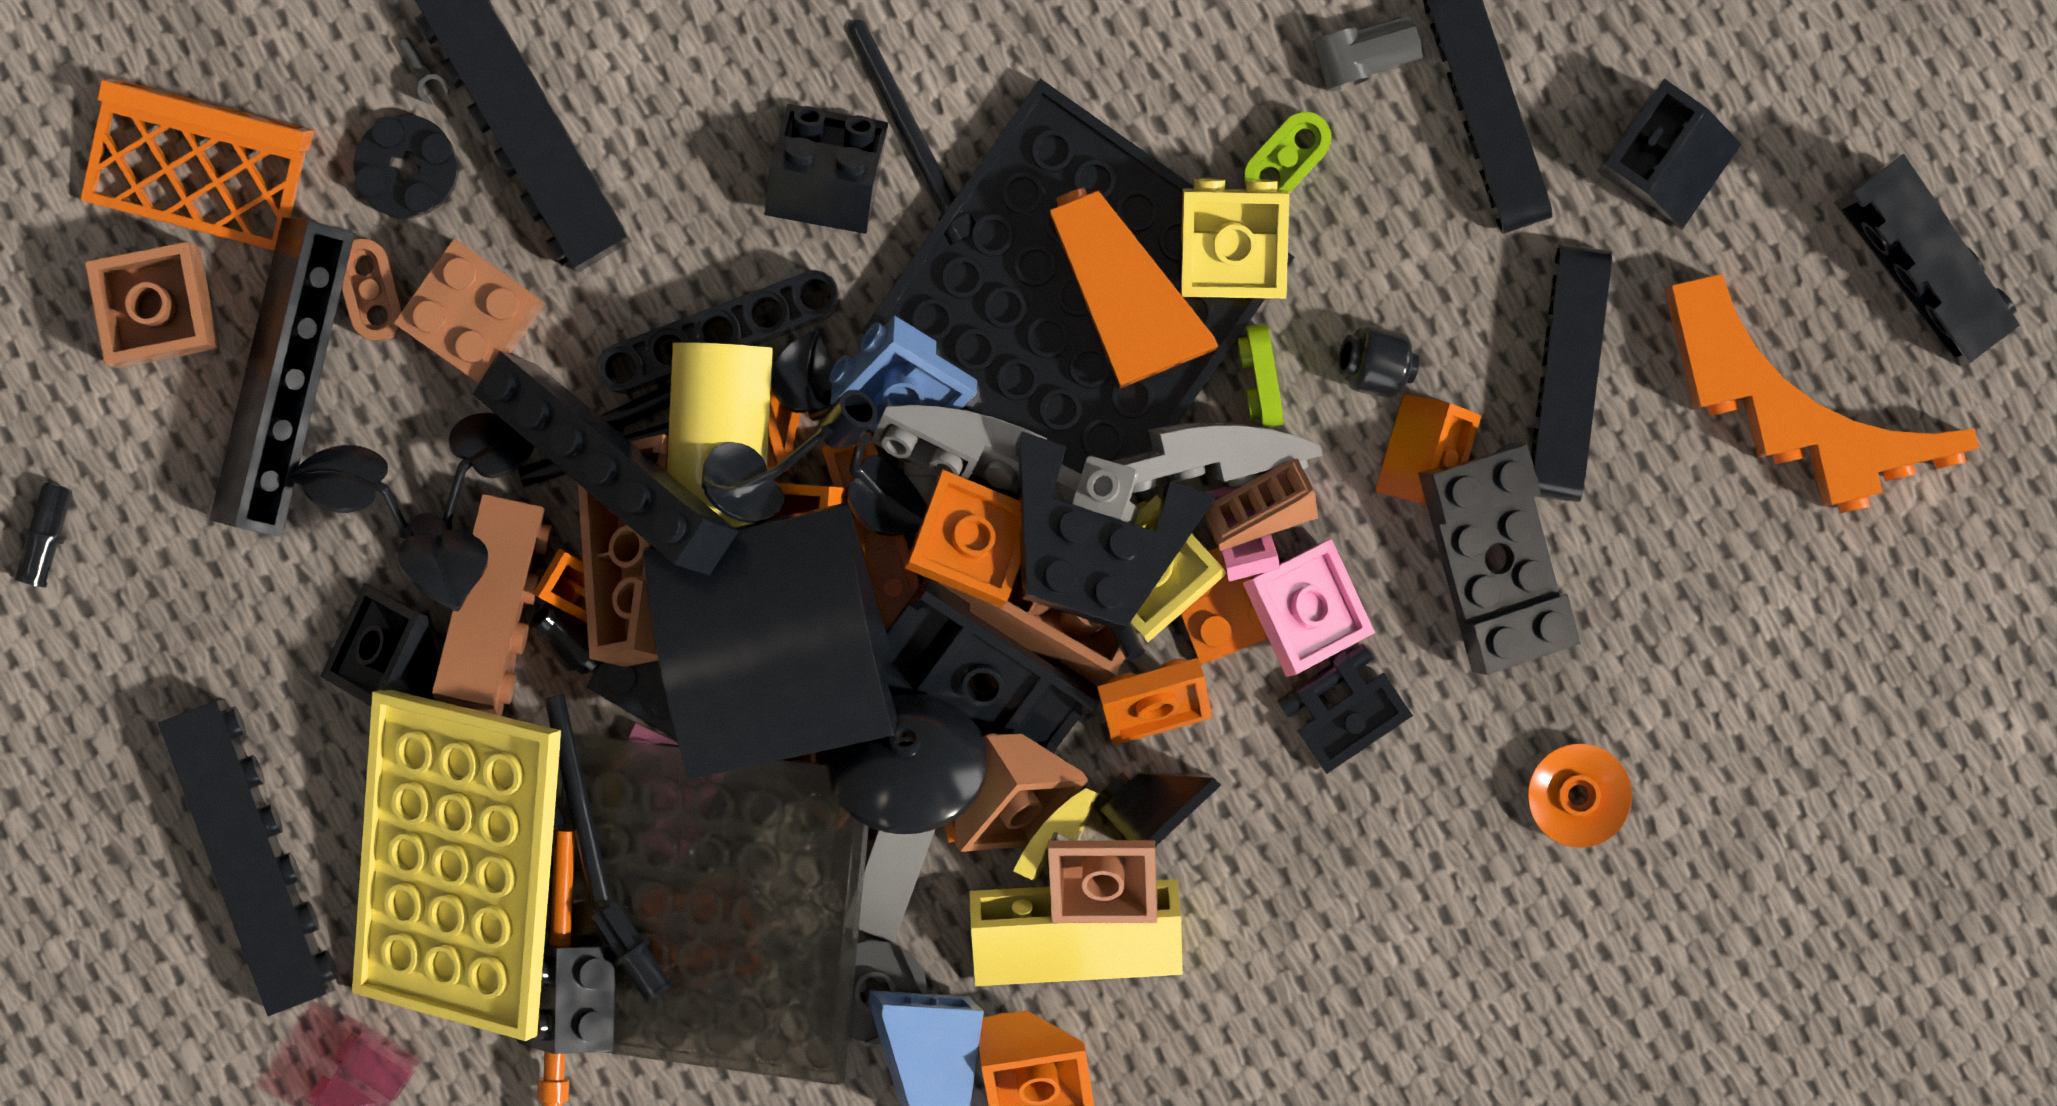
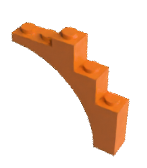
(1845, 454)

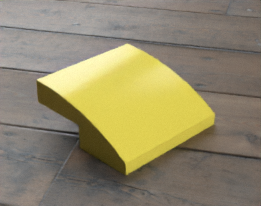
(1067, 821)

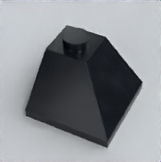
(383, 649)
(1154, 803)

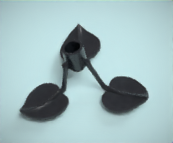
(881, 494)
(433, 555)

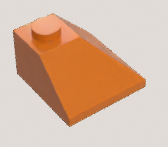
(1032, 1063)

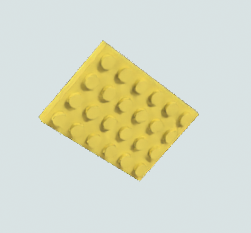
(455, 862)

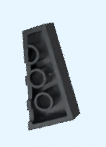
(1928, 260)

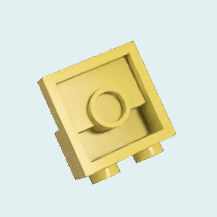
(1234, 240)
(1182, 583)

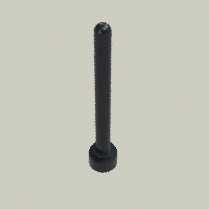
(909, 130)

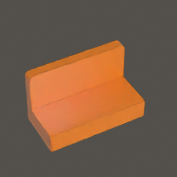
(1424, 438)

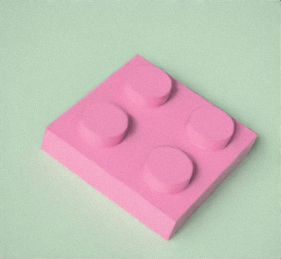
(1309, 608)

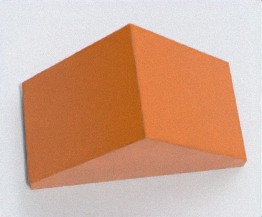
(564, 584)

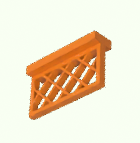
(205, 120)

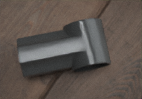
(1359, 54)

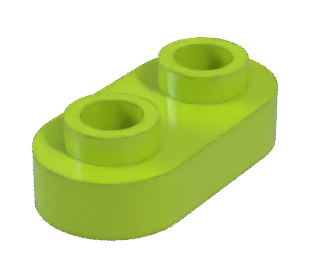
(1285, 156)
(1264, 399)

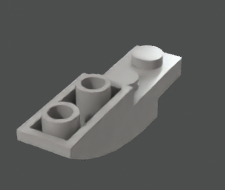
(961, 445)
(1230, 449)

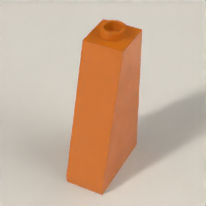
(1129, 298)

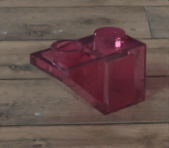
(370, 1072)

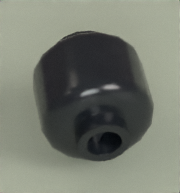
(1378, 361)

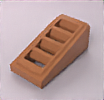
(1292, 505)

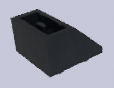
(1670, 154)
(825, 168)

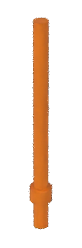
(553, 1087)

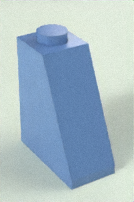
(929, 1045)

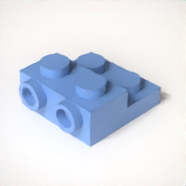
(901, 369)

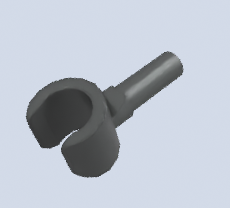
(421, 69)

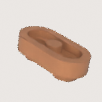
(371, 291)

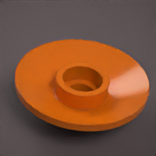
(1606, 801)

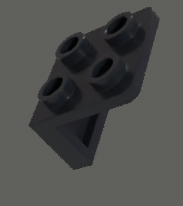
(576, 1000)

